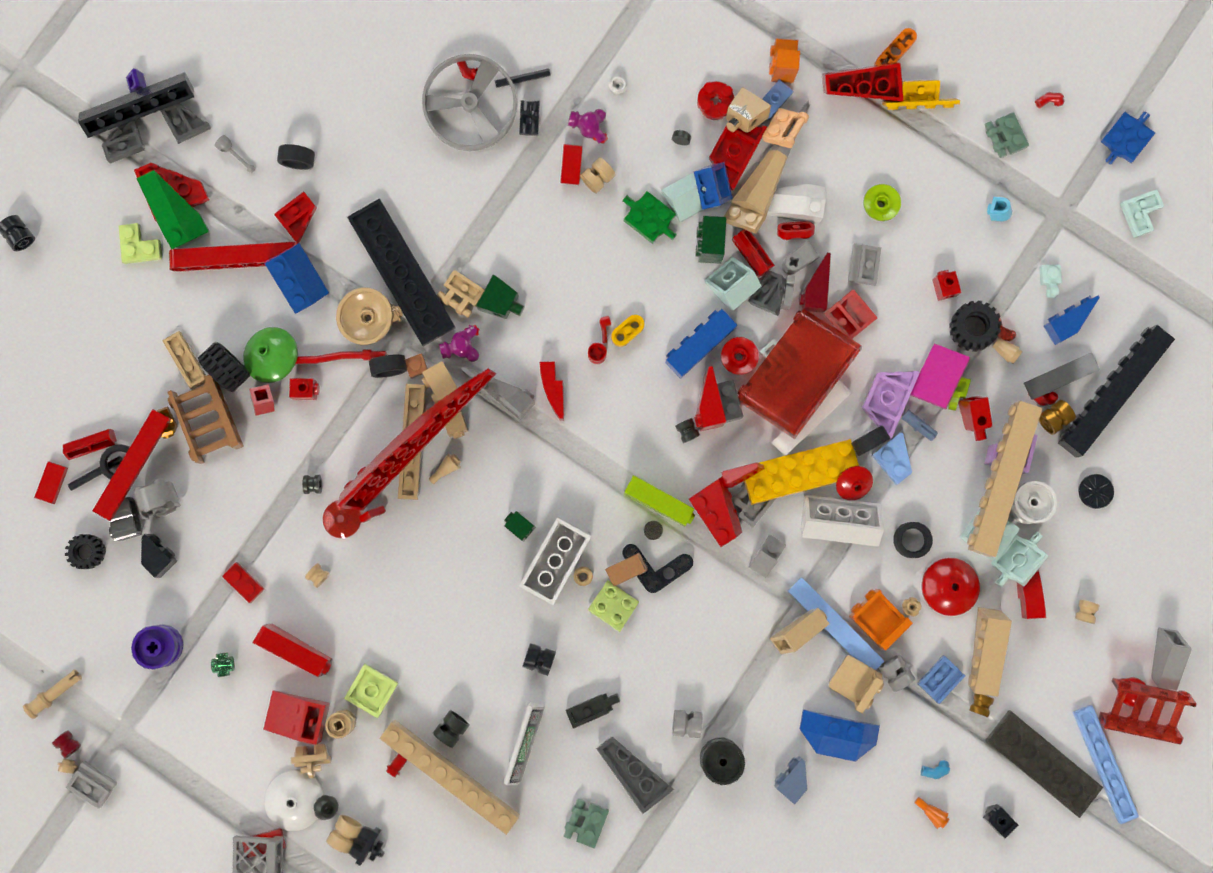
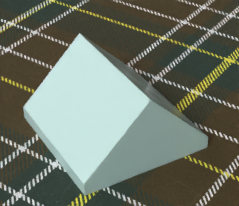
(684, 197)

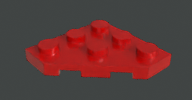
(188, 188)

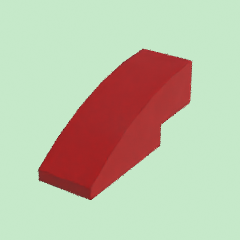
(553, 388)
(1032, 598)

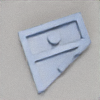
(894, 459)

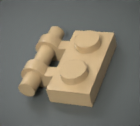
(463, 288)

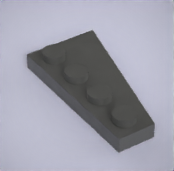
(636, 778)

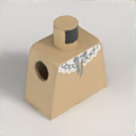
(747, 111)

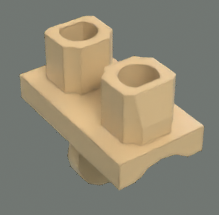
(302, 759)

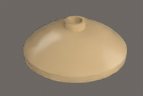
(353, 312)

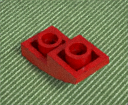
(571, 164)

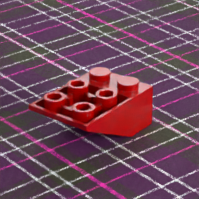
(296, 717)

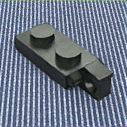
(591, 709)

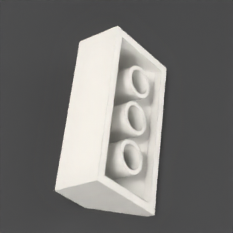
(842, 520)

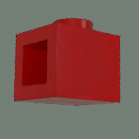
(946, 285)
(303, 389)
(262, 400)

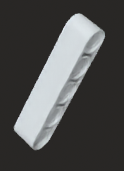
(838, 394)

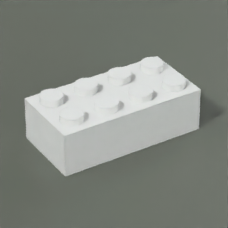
(555, 561)

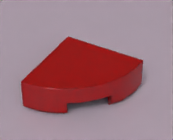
(372, 513)

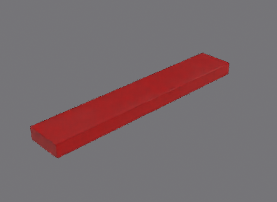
(131, 465)

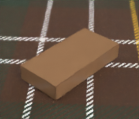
(626, 569)

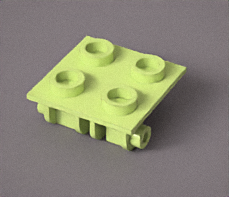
(613, 606)

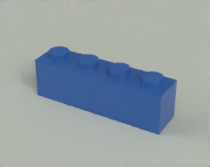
(697, 346)

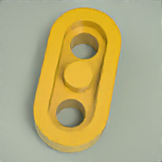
(627, 330)

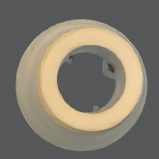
(1007, 350)

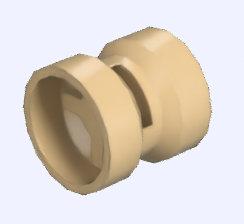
(1087, 611)

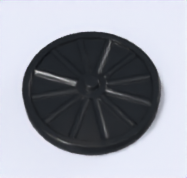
(1096, 491)

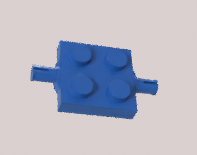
(1128, 137)

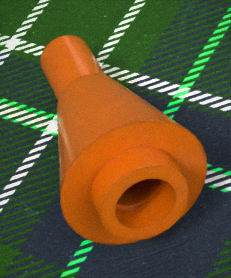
(936, 816)

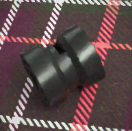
(689, 434)

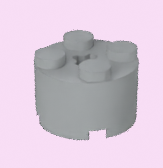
(156, 499)

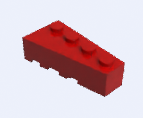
(873, 82)

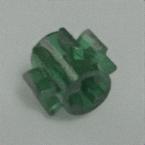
(222, 664)

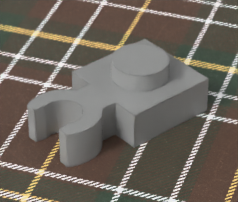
(788, 292)

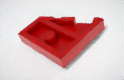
(297, 216)

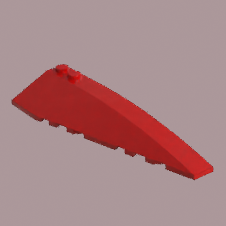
(407, 445)

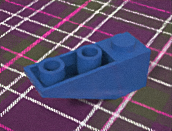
(1070, 323)

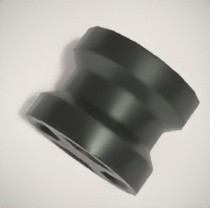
(312, 484)

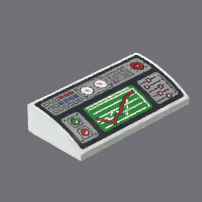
(524, 744)

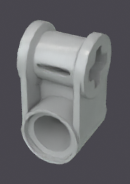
(801, 257)

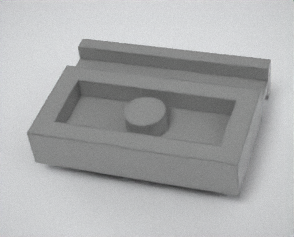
(864, 264)
(91, 785)

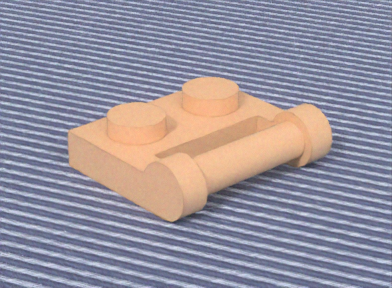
(780, 126)

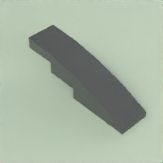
(1061, 376)

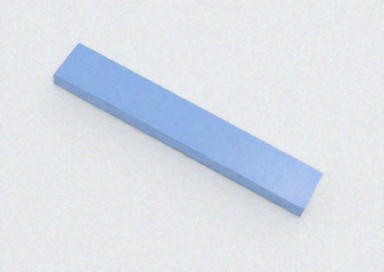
(838, 627)
(1105, 764)

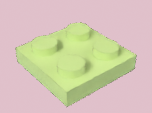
(371, 690)

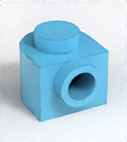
(999, 209)

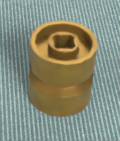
(1059, 415)

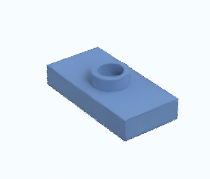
(777, 96)

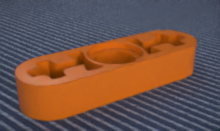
(897, 43)

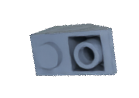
(793, 781)

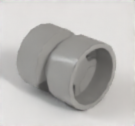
(899, 679)
(687, 724)

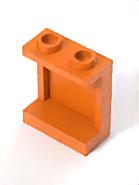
(879, 619)

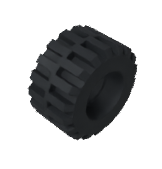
(983, 312)
(223, 367)

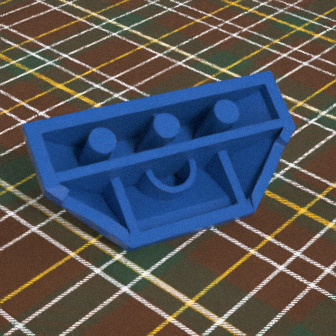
(838, 735)

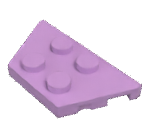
(888, 398)

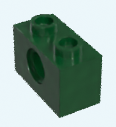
(519, 525)

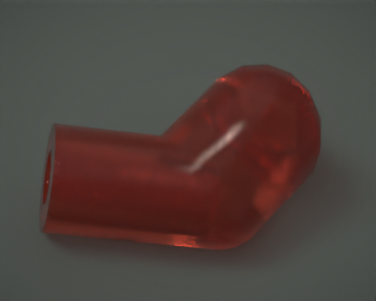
(1006, 334)

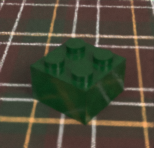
(712, 234)

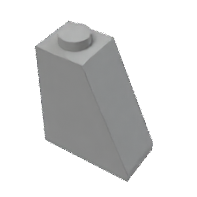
(1169, 658)

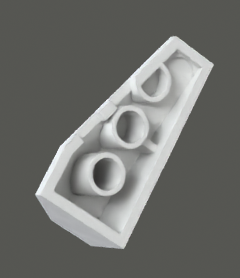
(799, 203)

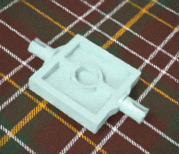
(1020, 560)

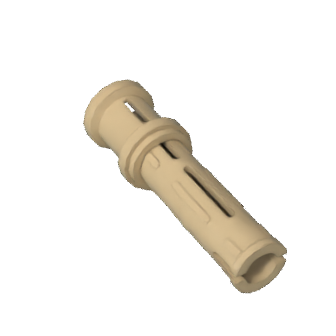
(44, 700)

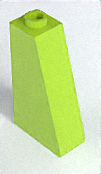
(659, 501)

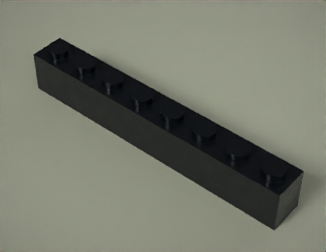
(1116, 390)

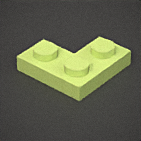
(135, 250)

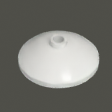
(296, 787)

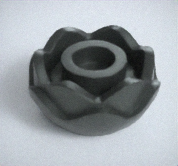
(321, 803)

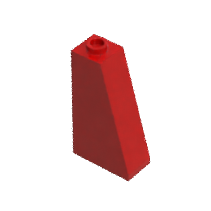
(292, 650)

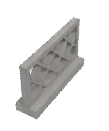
(273, 856)

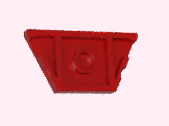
(736, 151)

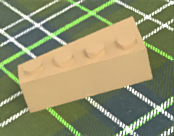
(989, 651)

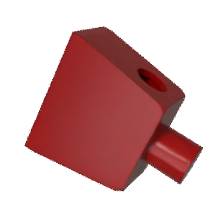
(976, 415)

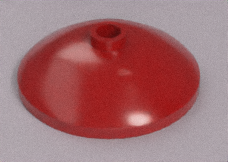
(938, 586)

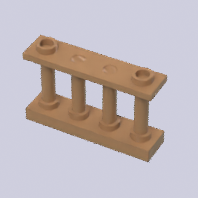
(217, 404)

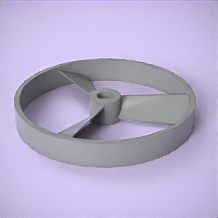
(469, 101)

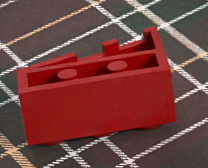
(717, 512)

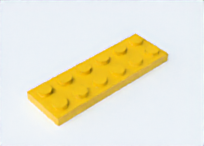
(800, 471)

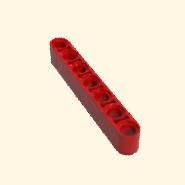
(225, 256)

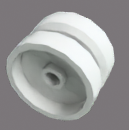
(1033, 503)

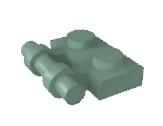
(1011, 133)
(592, 825)

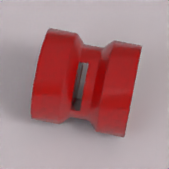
(596, 350)

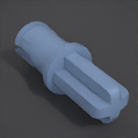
(919, 425)

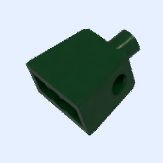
(499, 299)

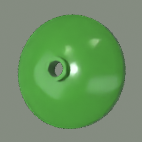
(278, 358)

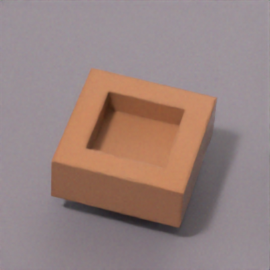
(416, 365)

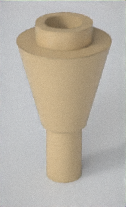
(448, 465)

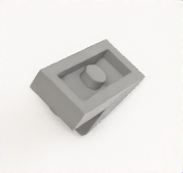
(767, 556)

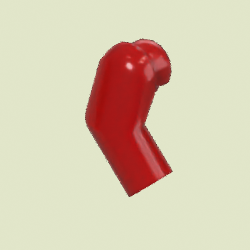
(466, 72)
(1057, 98)
(1047, 399)

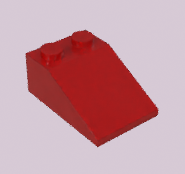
(710, 408)

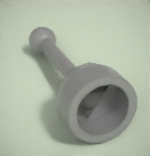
(224, 145)

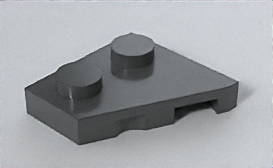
(183, 123)
(123, 143)
(770, 294)

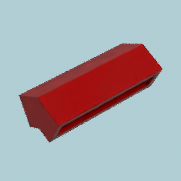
(753, 252)
(88, 442)

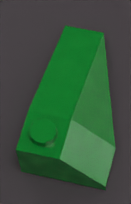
(173, 214)

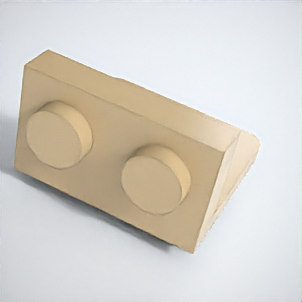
(857, 682)

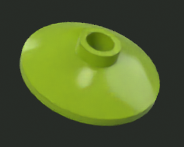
(886, 195)

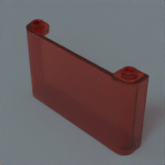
(799, 373)

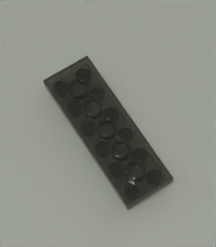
(1044, 764)

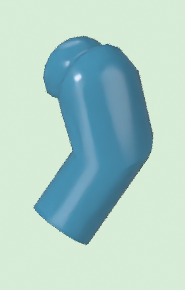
(938, 772)

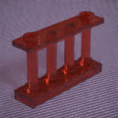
(1150, 727)

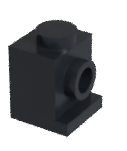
(1003, 828)

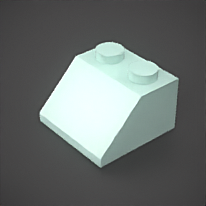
(733, 283)

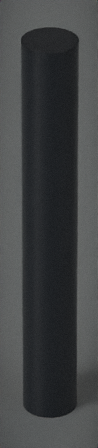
(523, 77)
(93, 474)

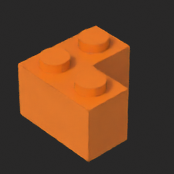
(784, 60)

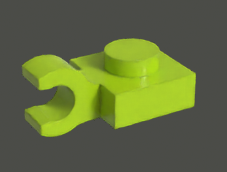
(960, 392)

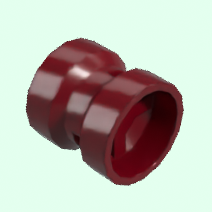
(66, 744)

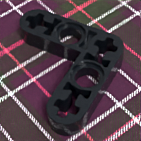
(658, 575)

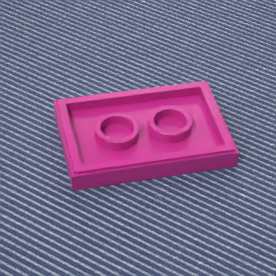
(940, 376)

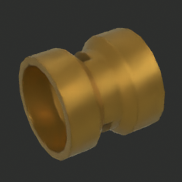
(981, 704)

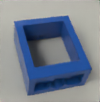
(717, 185)

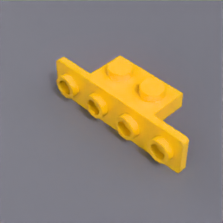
(921, 93)

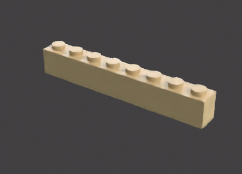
(1004, 478)
(450, 776)

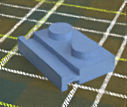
(941, 679)

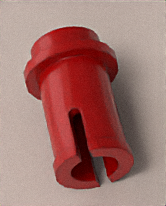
(396, 765)

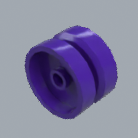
(145, 648)

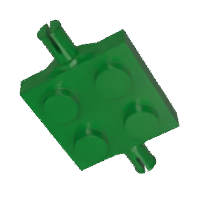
(649, 217)

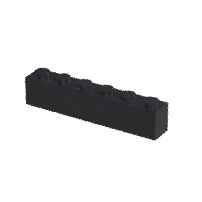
(136, 105)

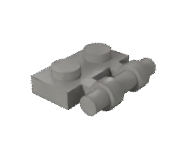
(750, 513)

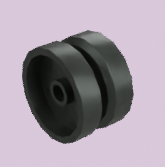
(733, 766)

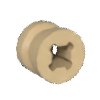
(317, 575)

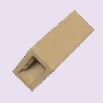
(800, 631)

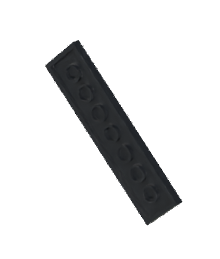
(401, 272)

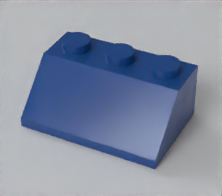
(296, 278)

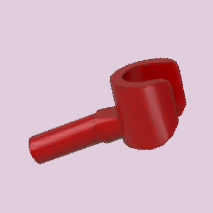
(604, 322)

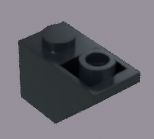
(155, 557)

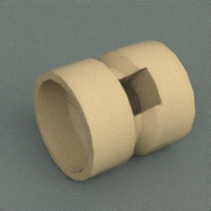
(597, 175)
(340, 724)
(342, 837)

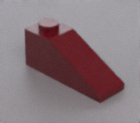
(816, 292)

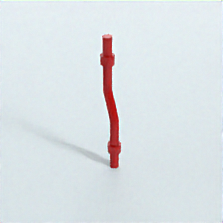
(365, 354)

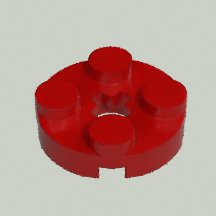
(712, 90)

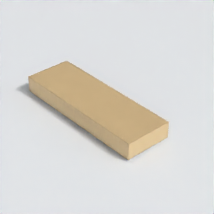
(185, 360)

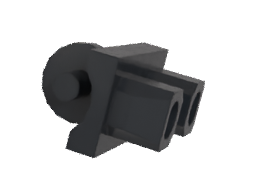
(529, 118)
(370, 836)

